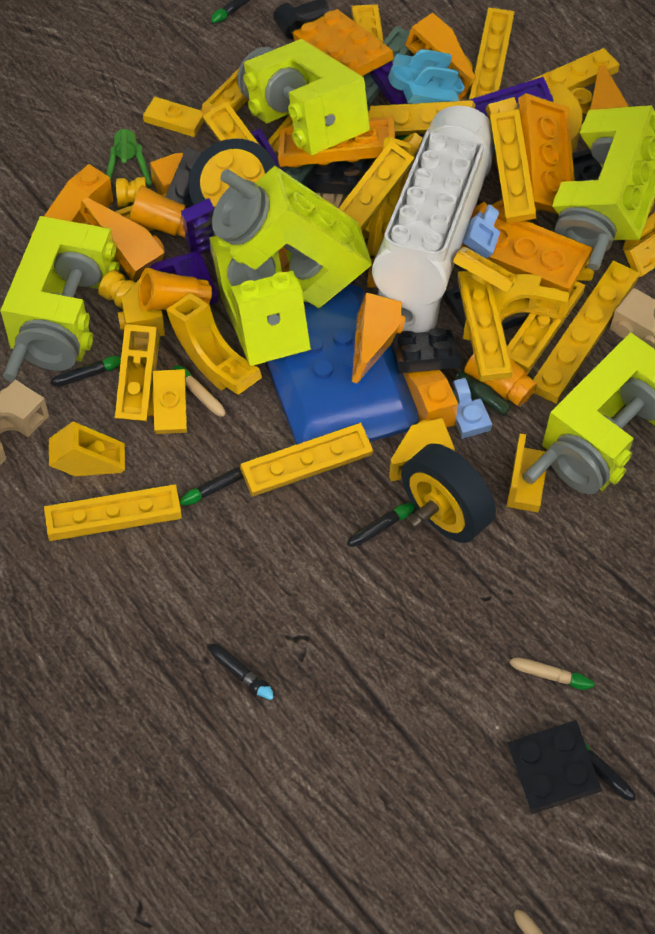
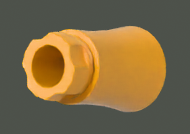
(157, 212)
(161, 289)
(516, 389)

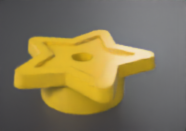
(584, 98)

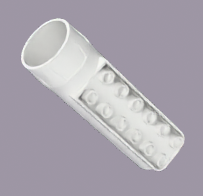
(434, 214)

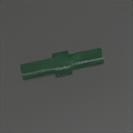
(485, 392)

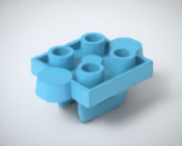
(426, 77)

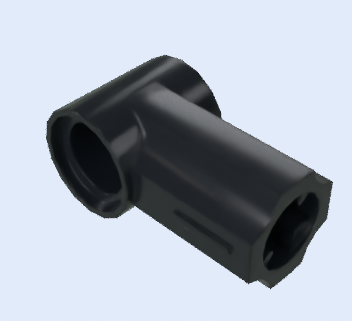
(292, 18)

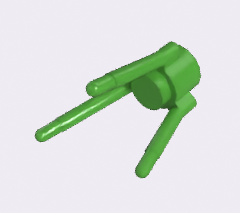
(125, 148)

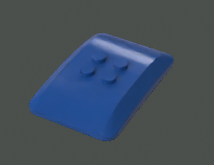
(318, 385)

